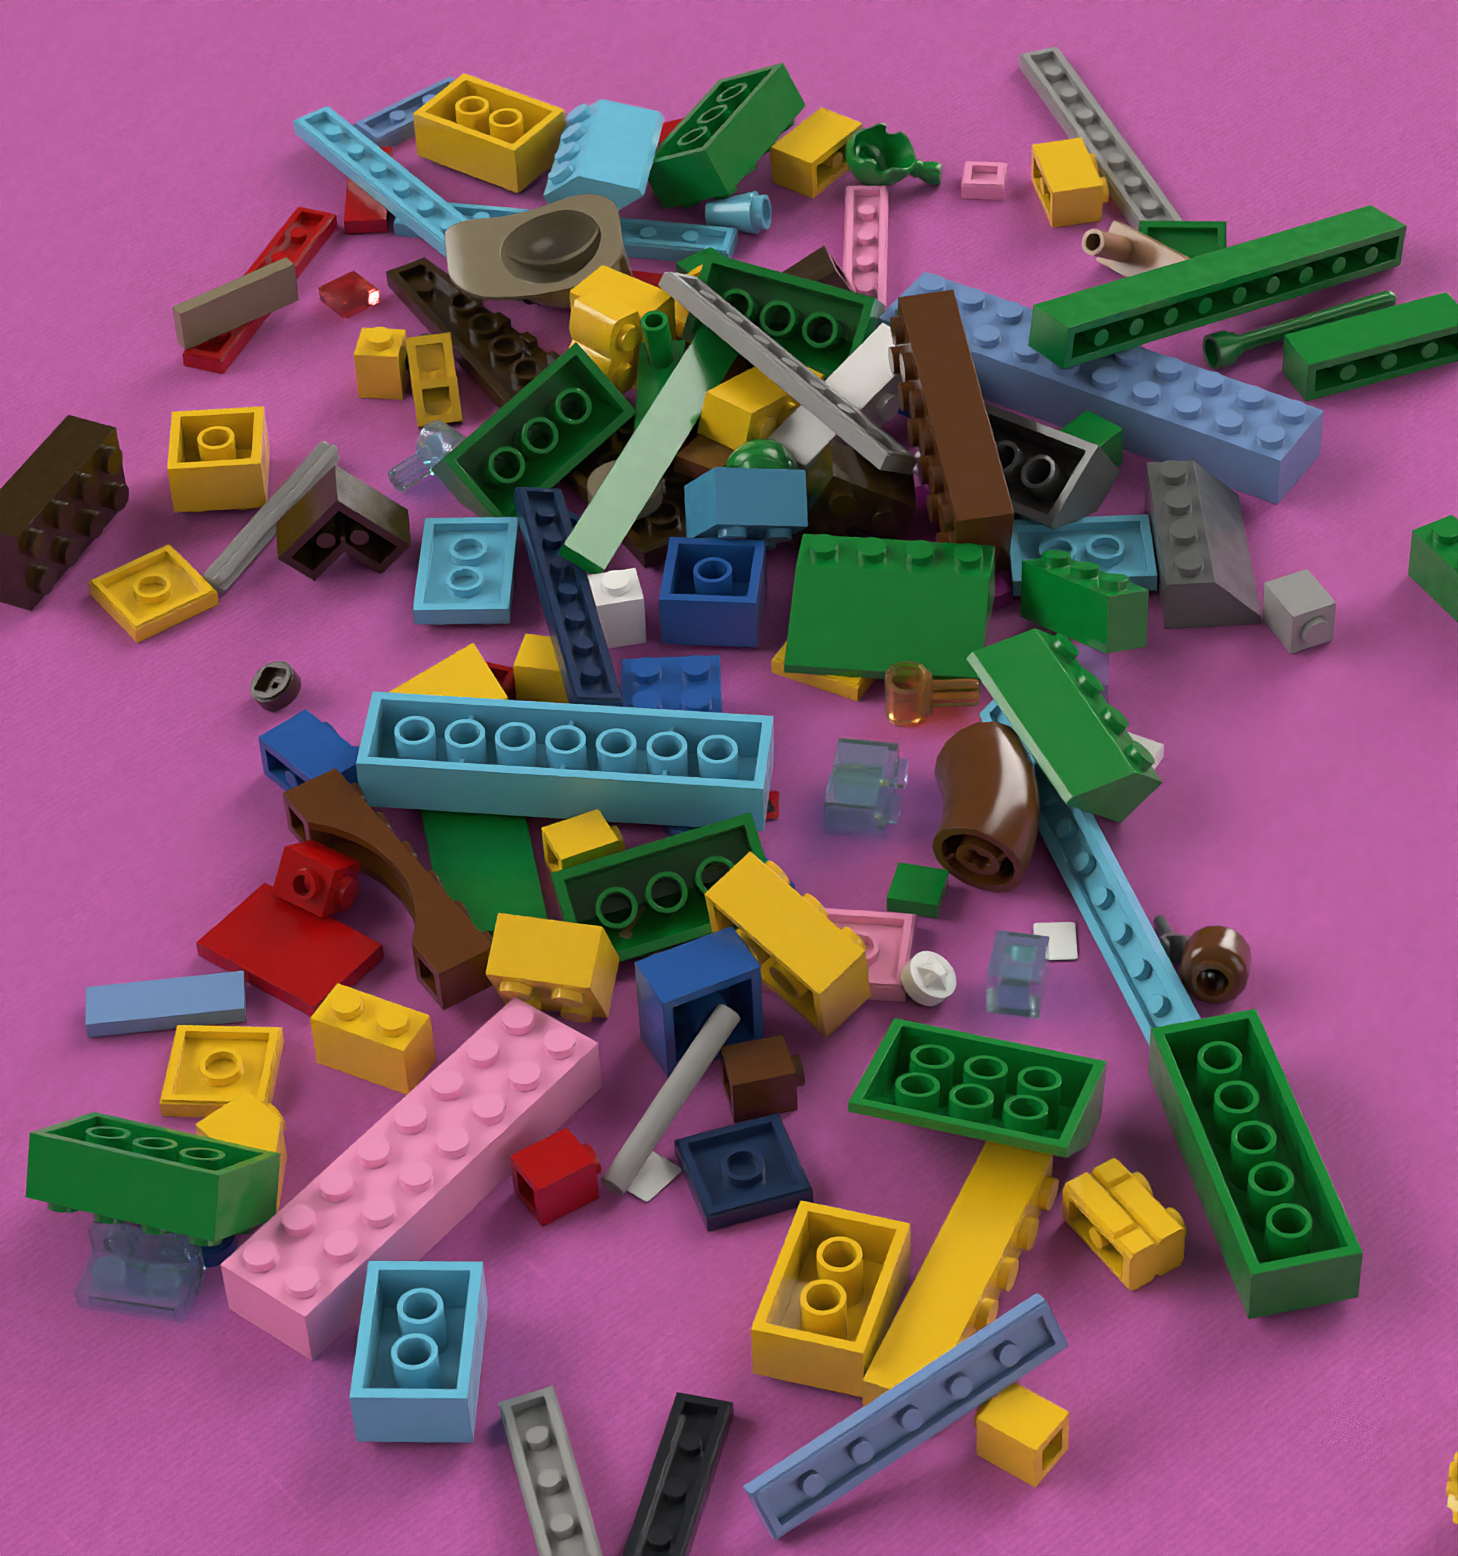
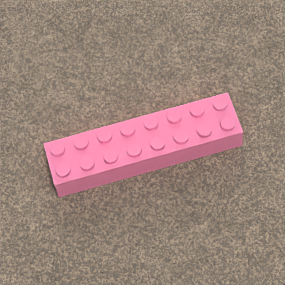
(411, 1175)

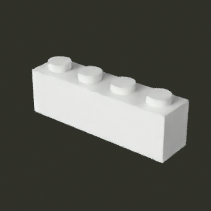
(864, 382)

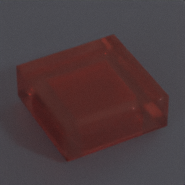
(349, 294)

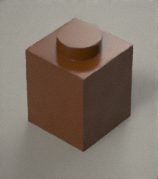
(760, 1078)

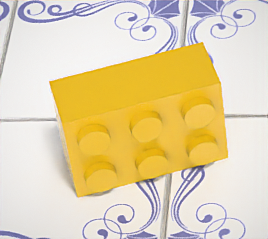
(489, 132)
(799, 949)
(831, 1297)

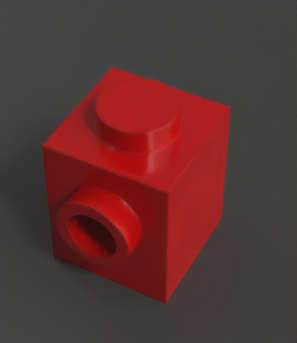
(317, 878)

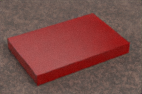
(289, 950)

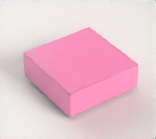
(984, 180)

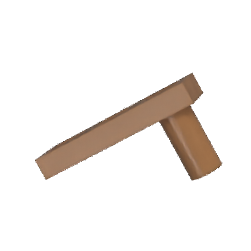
(1128, 250)

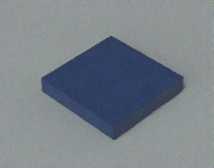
(743, 1172)

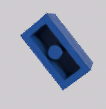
(305, 749)

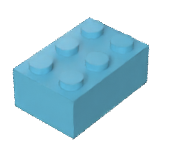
(419, 1352)

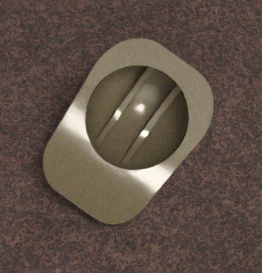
(536, 251)

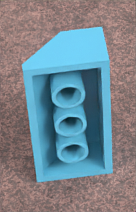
(605, 152)

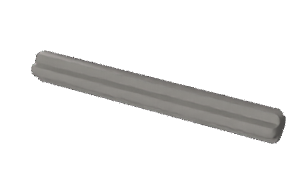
(263, 524)

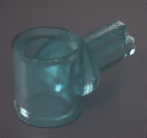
(432, 445)

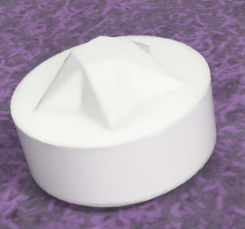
(928, 978)

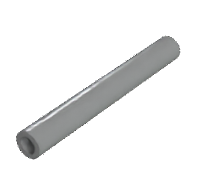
(670, 1099)

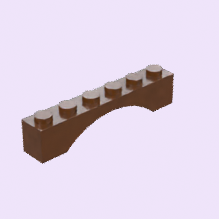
(445, 943)

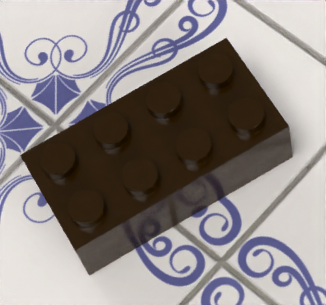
(58, 507)

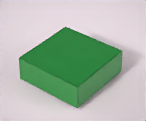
(917, 890)

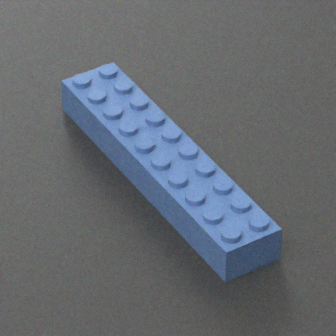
(1163, 404)

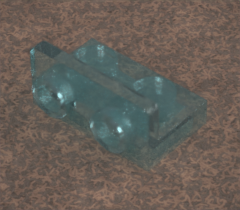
(140, 1273)

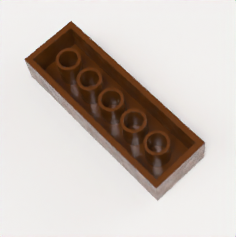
(950, 424)

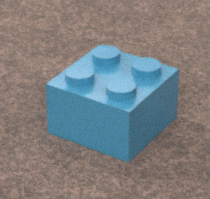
(747, 504)

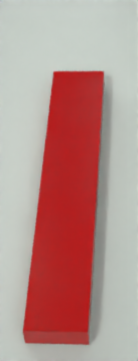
(296, 240)

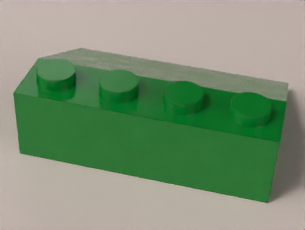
(887, 603)
(983, 1088)

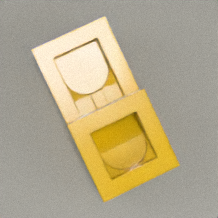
(433, 379)

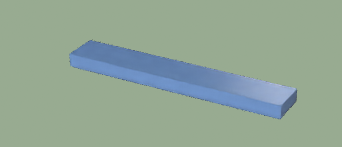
(905, 1416)

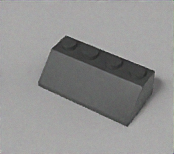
(1047, 471)
(1199, 548)

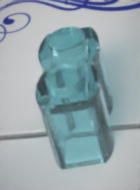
(864, 787)

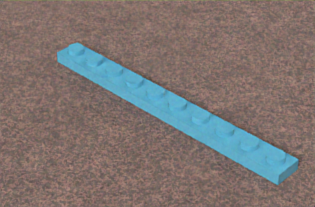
(1109, 907)

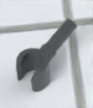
(1171, 942)

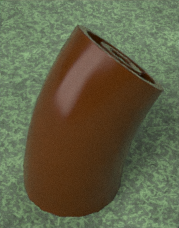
(987, 807)

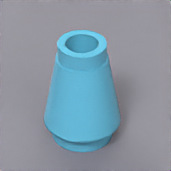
(744, 212)

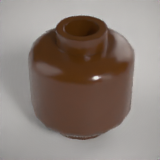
(1215, 964)

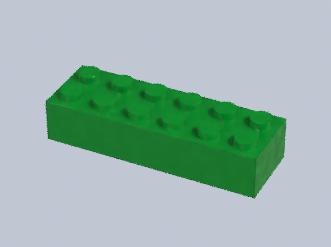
(1254, 1164)

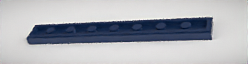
(566, 600)

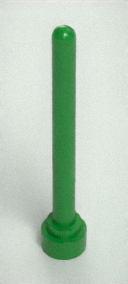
(1224, 348)

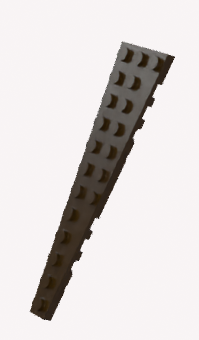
(504, 364)

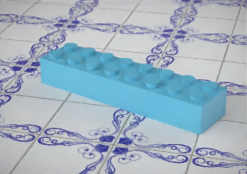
(565, 760)

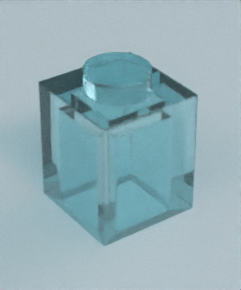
(1017, 974)

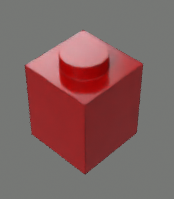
(555, 1176)

